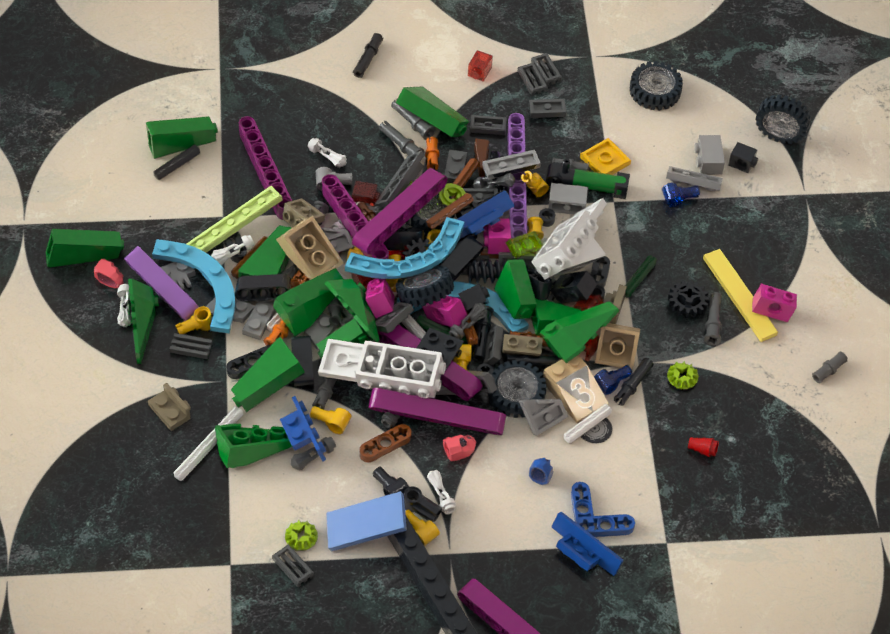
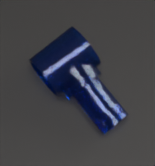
(675, 195)
(609, 380)

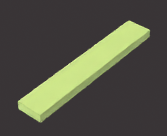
(236, 220)

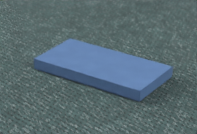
(366, 521)

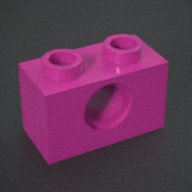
(497, 236)
(379, 297)
(774, 303)
(446, 311)

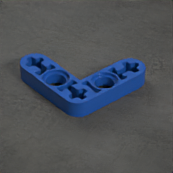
(589, 519)

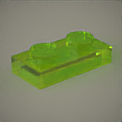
(524, 244)

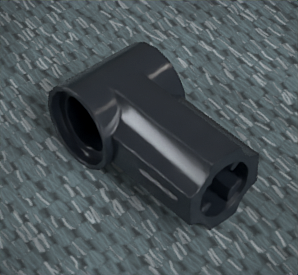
(422, 505)

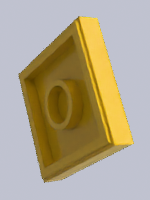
(605, 158)

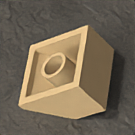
(617, 345)

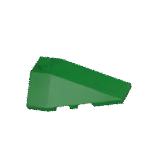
(354, 300)
(305, 302)
(143, 314)
(569, 334)
(247, 445)

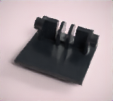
(443, 343)

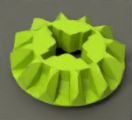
(450, 190)
(686, 381)
(304, 542)

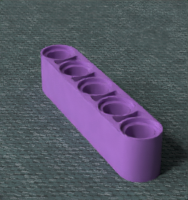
(161, 283)

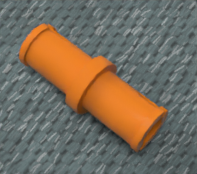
(432, 153)

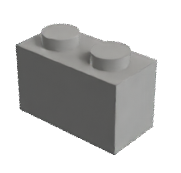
(710, 154)
(567, 198)

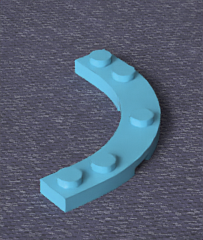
(413, 264)
(212, 272)
(495, 302)

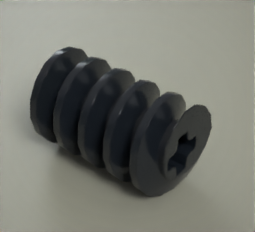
(485, 271)

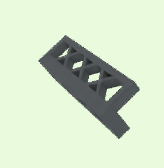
(407, 172)

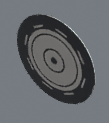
(598, 433)

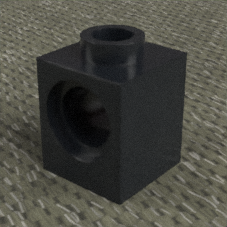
(743, 157)
(473, 296)

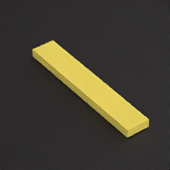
(739, 294)

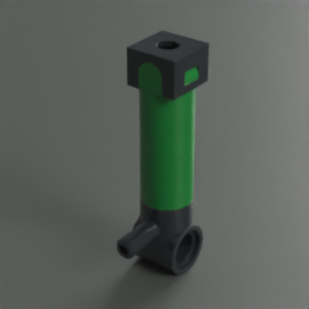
(602, 182)

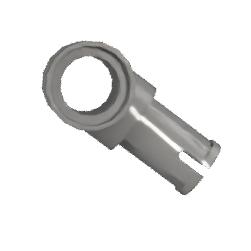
(345, 179)

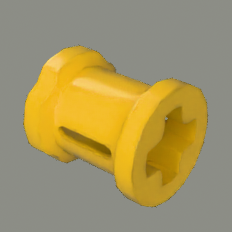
(536, 226)

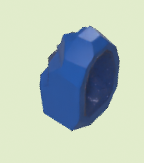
(541, 471)

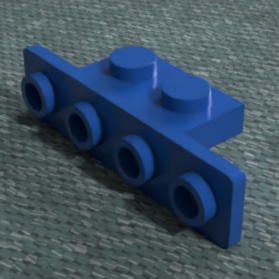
(485, 214)
(299, 429)
(584, 547)

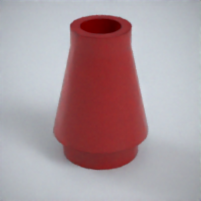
(705, 446)

